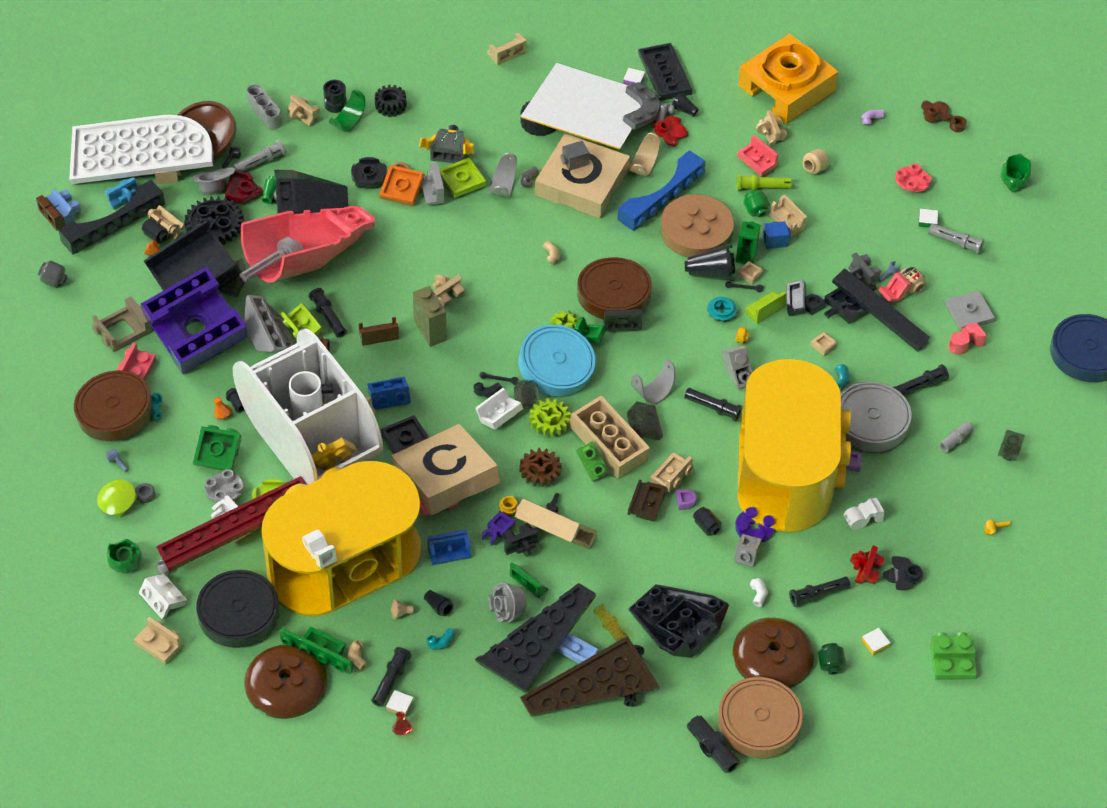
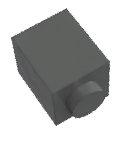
(575, 155)

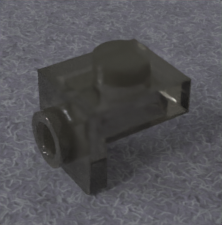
(1011, 445)

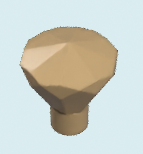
(399, 609)

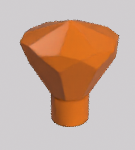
(151, 248)
(221, 409)

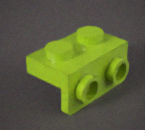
(300, 319)

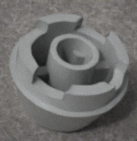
(507, 602)

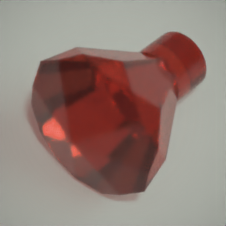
(401, 725)

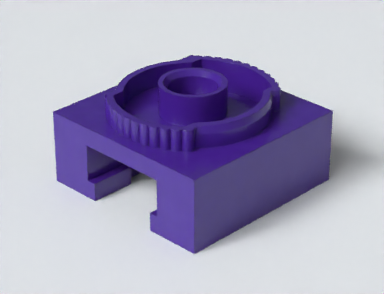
(189, 301)

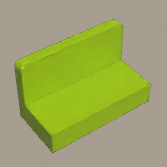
(766, 306)

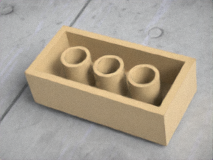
(613, 437)

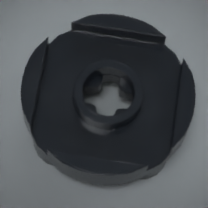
(364, 180)

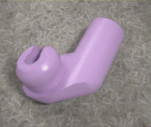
(871, 114)

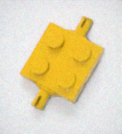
(335, 452)

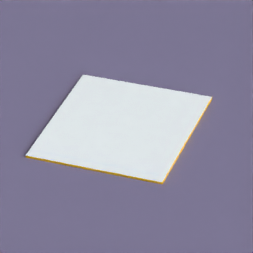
(582, 106)

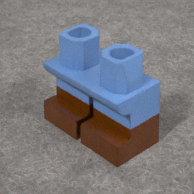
(57, 209)

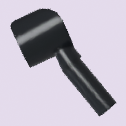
(233, 152)
(551, 506)

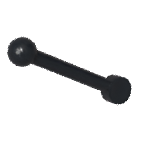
(759, 288)
(514, 380)

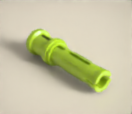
(754, 182)

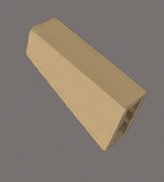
(555, 524)

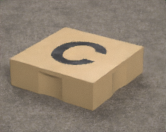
(587, 187)
(447, 468)

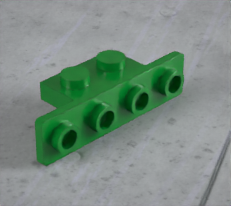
(321, 645)

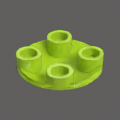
(116, 497)

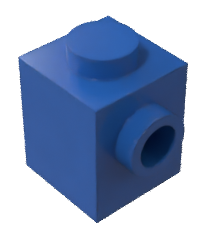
(776, 235)

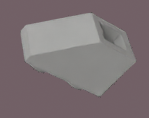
(737, 365)

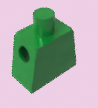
(748, 236)

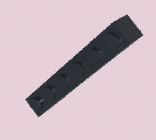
(81, 235)

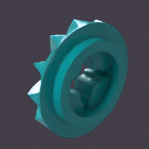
(727, 304)

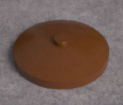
(216, 121)

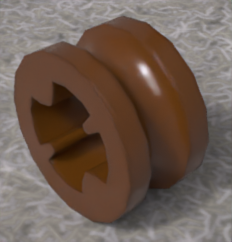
(957, 128)

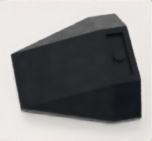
(306, 192)
(679, 618)

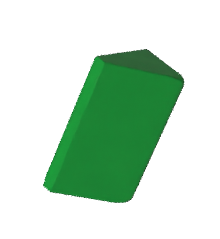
(527, 580)

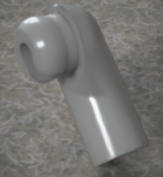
(664, 110)

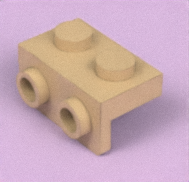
(672, 472)

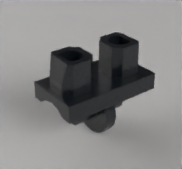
(522, 542)

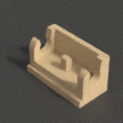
(509, 50)
(790, 213)

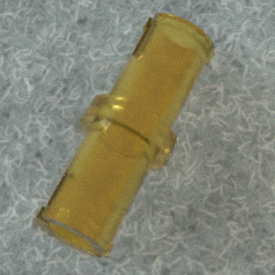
(609, 622)

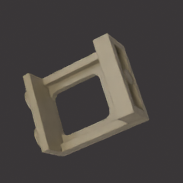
(132, 315)

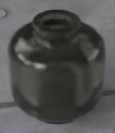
(526, 393)

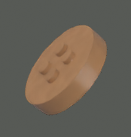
(696, 224)
(760, 717)

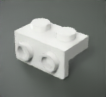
(498, 409)
(161, 594)

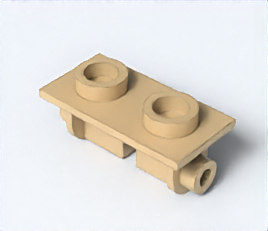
(166, 219)

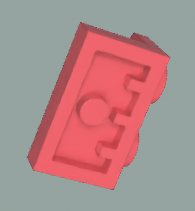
(137, 362)

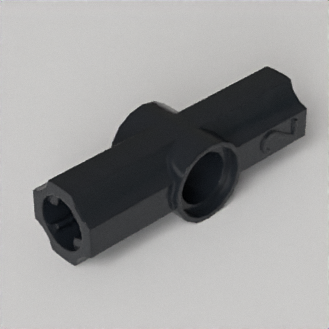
(713, 744)

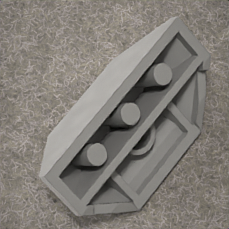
(266, 326)

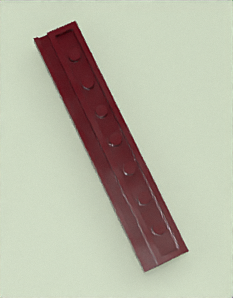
(220, 529)

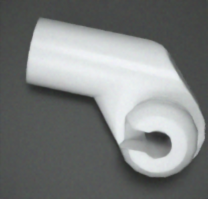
(761, 589)

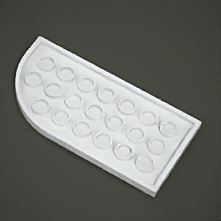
(138, 148)

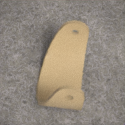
(646, 155)

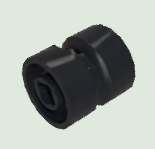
(334, 96)

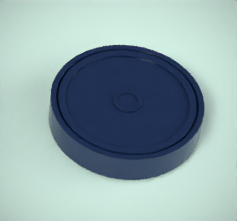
(1081, 347)

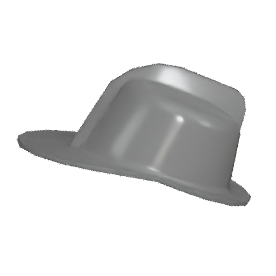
(213, 181)

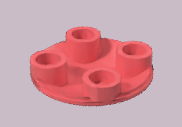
(913, 178)

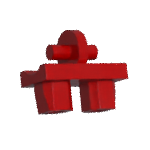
(864, 563)

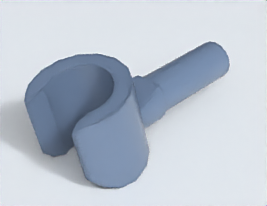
(891, 271)
(112, 455)

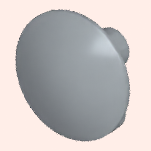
(224, 484)

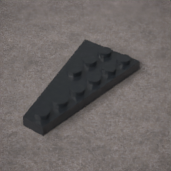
(532, 644)

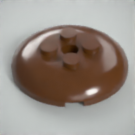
(755, 656)
(288, 696)

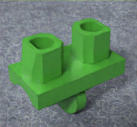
(592, 461)

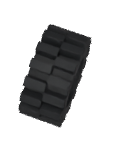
(390, 107)

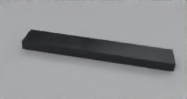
(881, 309)

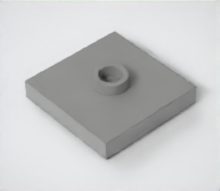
(969, 309)

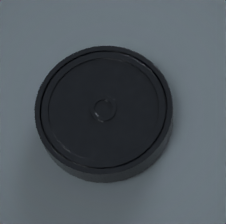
(237, 608)

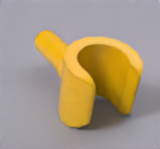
(991, 525)

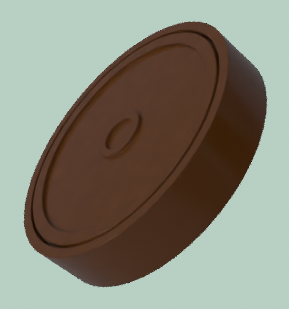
(613, 285)
(113, 405)

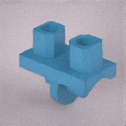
(122, 193)

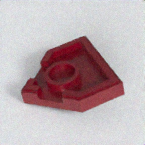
(242, 188)

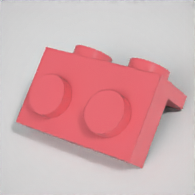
(758, 156)

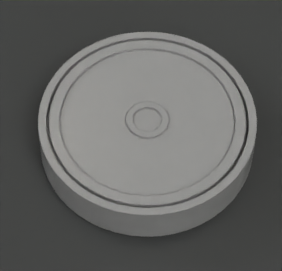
(877, 416)

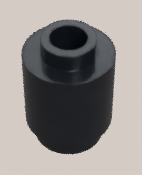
(155, 231)
(707, 521)

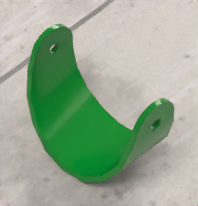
(351, 112)

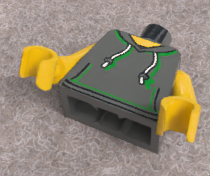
(447, 145)

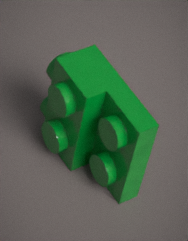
(217, 447)

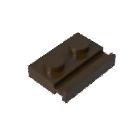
(646, 500)

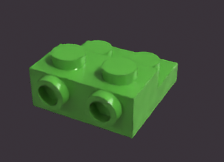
(953, 656)

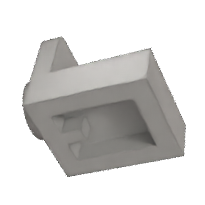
(747, 550)

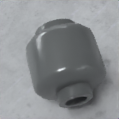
(52, 274)

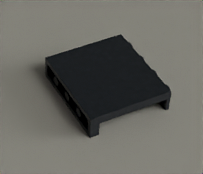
(190, 254)

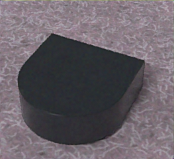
(815, 303)

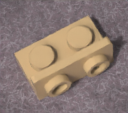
(158, 641)

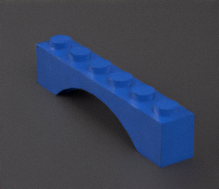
(639, 209)

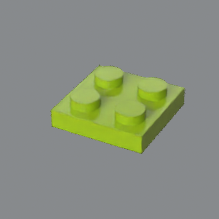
(462, 177)

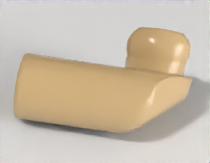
(553, 251)

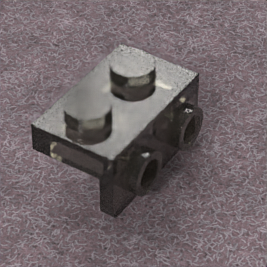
(645, 420)

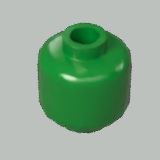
(756, 203)

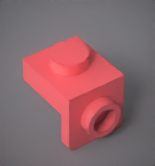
(896, 288)

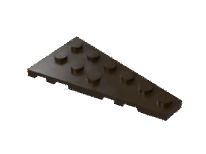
(602, 677)

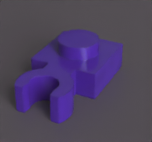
(498, 525)

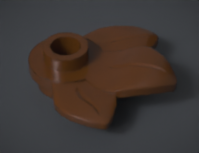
(935, 111)

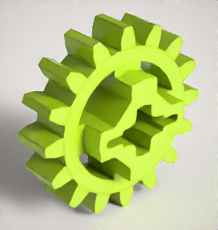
(549, 417)

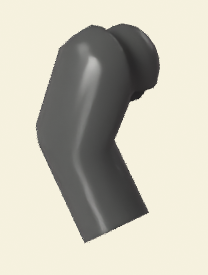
(526, 177)

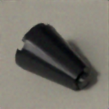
(712, 264)

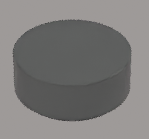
(145, 493)

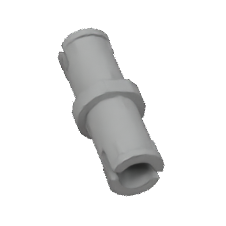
(956, 437)

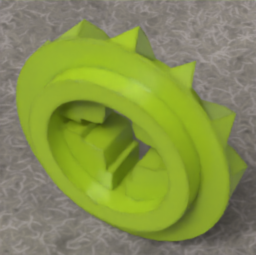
(558, 318)

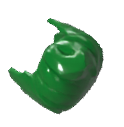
(1016, 172)
(123, 556)

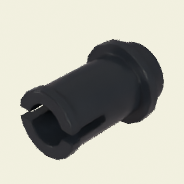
(233, 397)

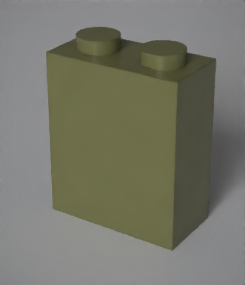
(429, 316)

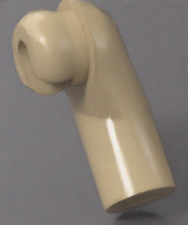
(354, 655)

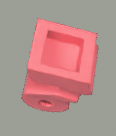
(960, 340)

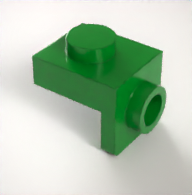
(592, 333)

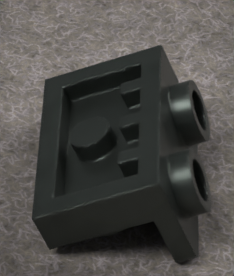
(623, 320)

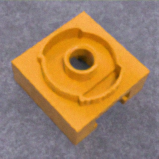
(789, 75)

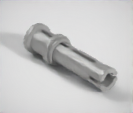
(266, 154)
(965, 242)

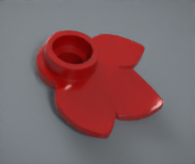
(670, 130)

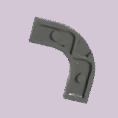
(649, 106)

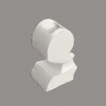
(859, 516)
(319, 549)

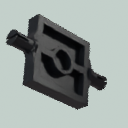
(844, 305)

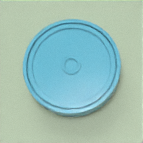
(556, 360)

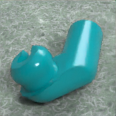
(844, 375)
(157, 400)
(442, 642)

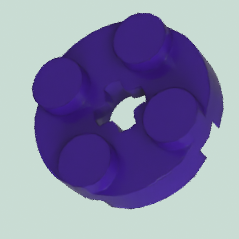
(743, 525)

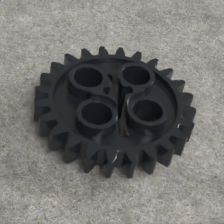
(222, 217)

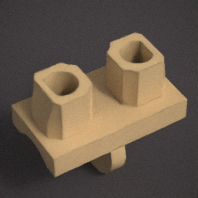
(301, 110)
(770, 127)
(444, 287)

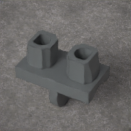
(860, 269)

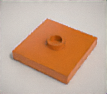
(401, 185)

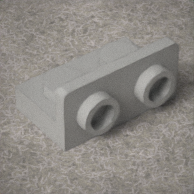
(433, 186)

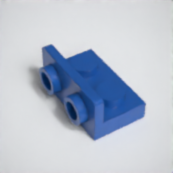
(389, 393)

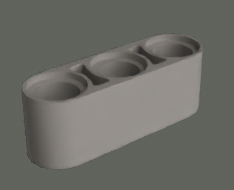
(263, 106)

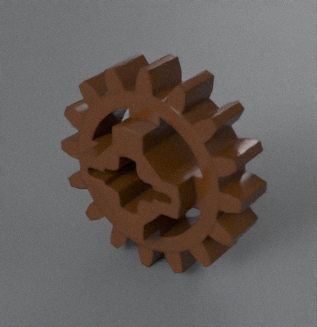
(540, 467)

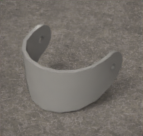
(504, 176)
(659, 387)

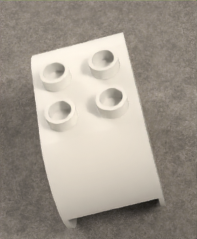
(293, 414)

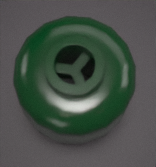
(831, 658)

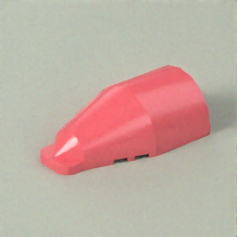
(321, 234)

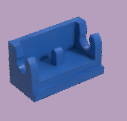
(449, 547)

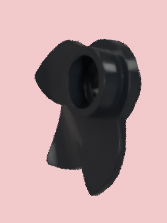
(901, 573)

